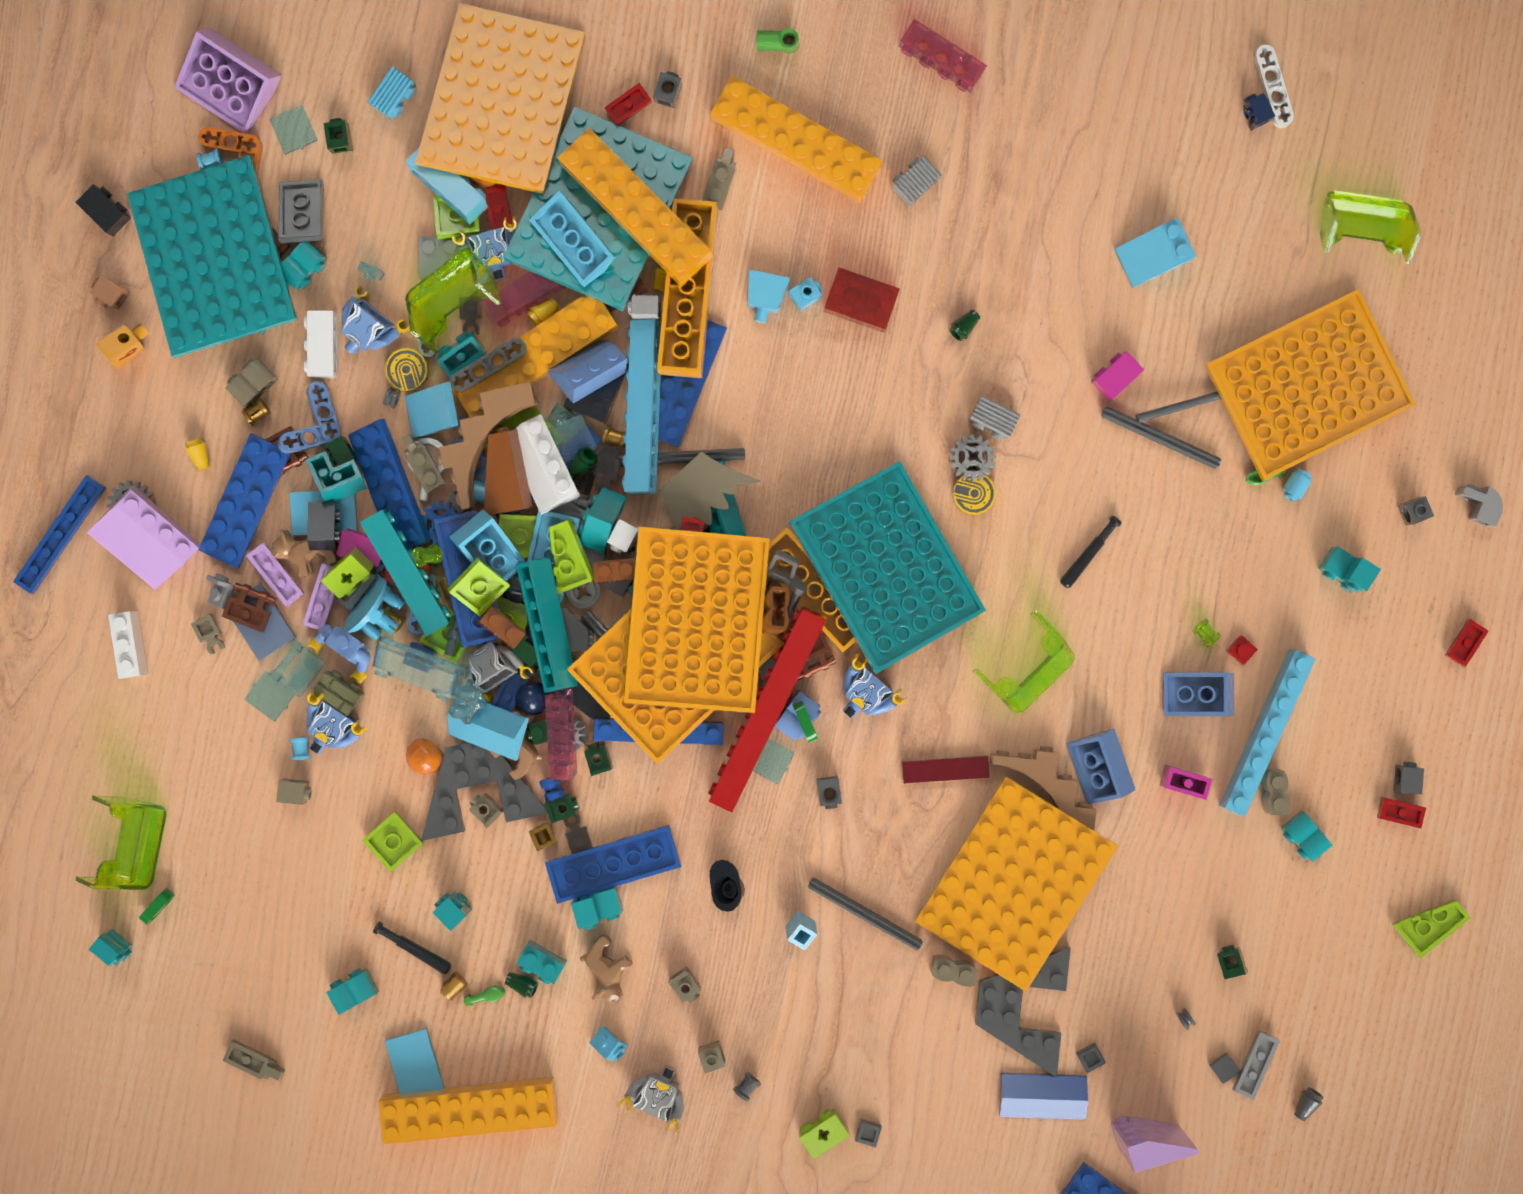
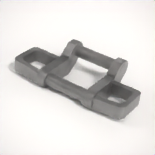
(787, 578)

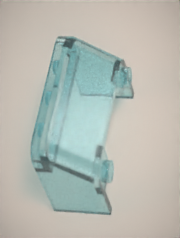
(417, 667)

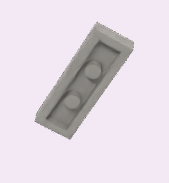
(1256, 1064)

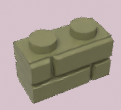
(338, 692)

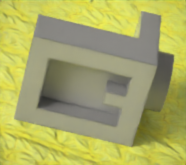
(221, 590)

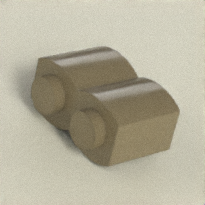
(251, 382)
(1274, 797)
(948, 970)

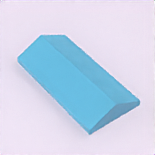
(572, 239)
(541, 544)
(492, 730)

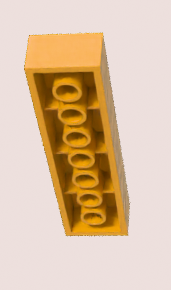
(796, 139)
(635, 207)
(688, 306)
(547, 345)
(468, 1110)

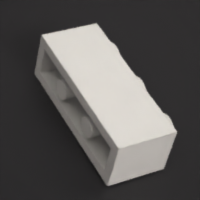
(321, 344)
(128, 644)

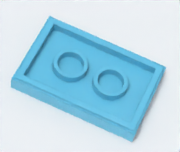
(431, 410)
(299, 511)
(414, 1062)

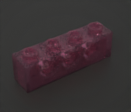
(939, 45)
(561, 734)

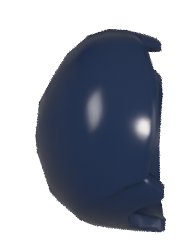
(531, 698)

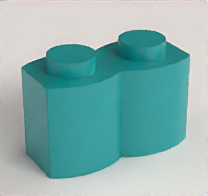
(302, 264)
(1306, 836)
(111, 948)
(352, 991)

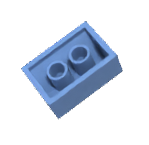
(589, 370)
(1101, 767)

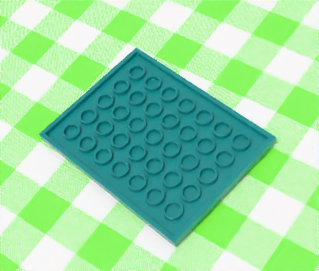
(652, 162)
(212, 256)
(887, 567)

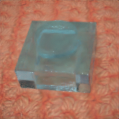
(370, 272)

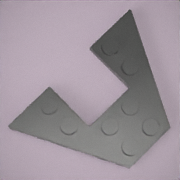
(470, 766)
(1000, 1011)

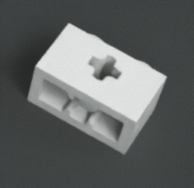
(623, 537)

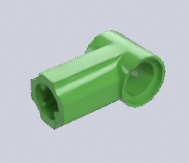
(775, 40)

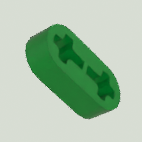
(805, 721)
(157, 906)

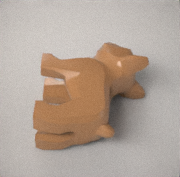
(298, 553)
(527, 756)
(606, 969)

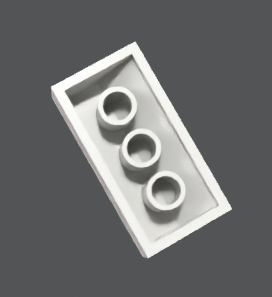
(544, 466)

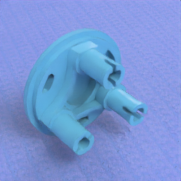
(369, 612)

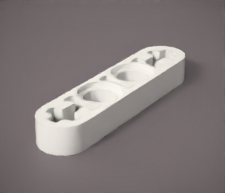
(1277, 85)

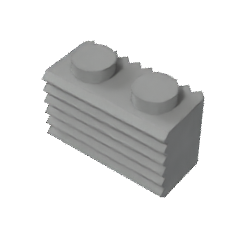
(915, 181)
(644, 307)
(994, 418)

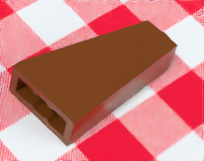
(505, 474)

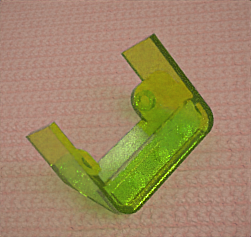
(1370, 219)
(446, 291)
(1020, 697)
(136, 847)

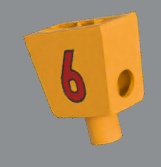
(116, 348)

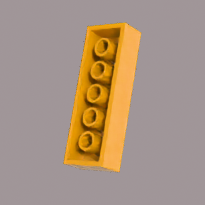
(816, 595)

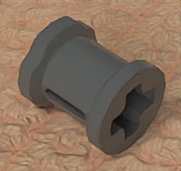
(747, 1086)

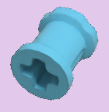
(209, 159)
(299, 748)

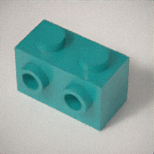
(461, 353)
(452, 909)
(541, 962)

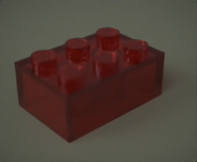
(861, 300)

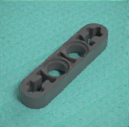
(490, 368)

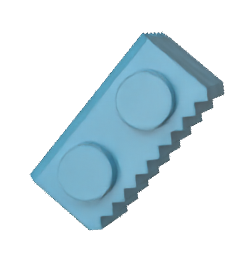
(392, 93)

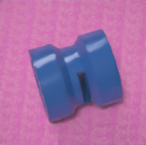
(548, 784)

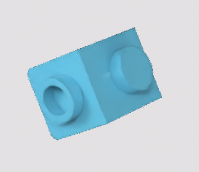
(608, 1044)

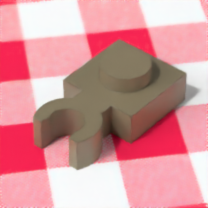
(207, 630)

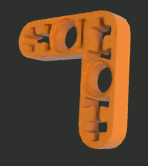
(255, 152)

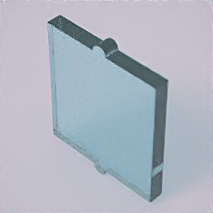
(293, 129)
(572, 436)
(269, 696)
(773, 761)

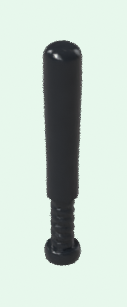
(1089, 553)
(414, 949)

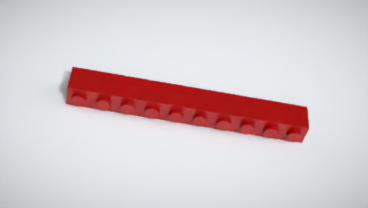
(767, 709)

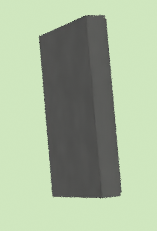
(301, 211)

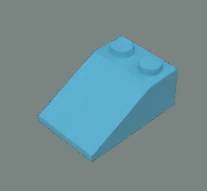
(1155, 252)
(485, 539)

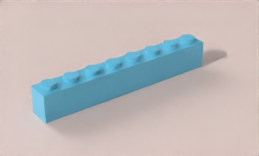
(642, 408)
(1267, 732)

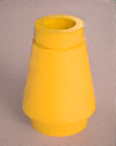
(542, 311)
(198, 453)

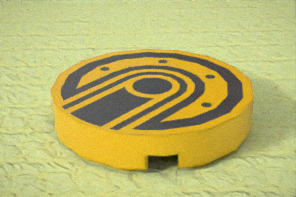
(406, 369)
(974, 496)

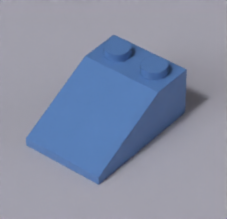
(1199, 694)

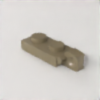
(720, 179)
(423, 464)
(252, 1061)

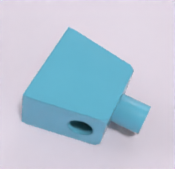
(766, 293)

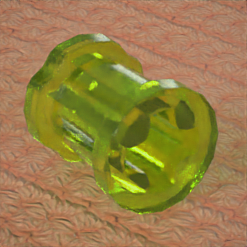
(427, 555)
(1206, 632)

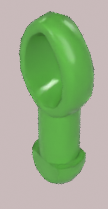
(1254, 479)
(490, 994)

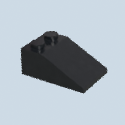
(598, 403)

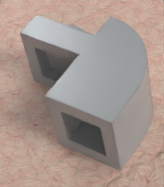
(1487, 505)

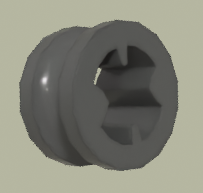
(391, 397)
(1185, 1018)

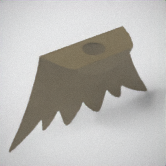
(699, 487)

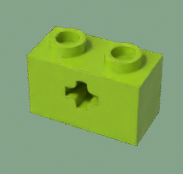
(337, 577)
(819, 1143)

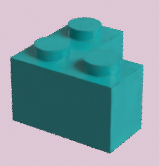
(335, 482)
(601, 519)
(1352, 572)
(596, 906)

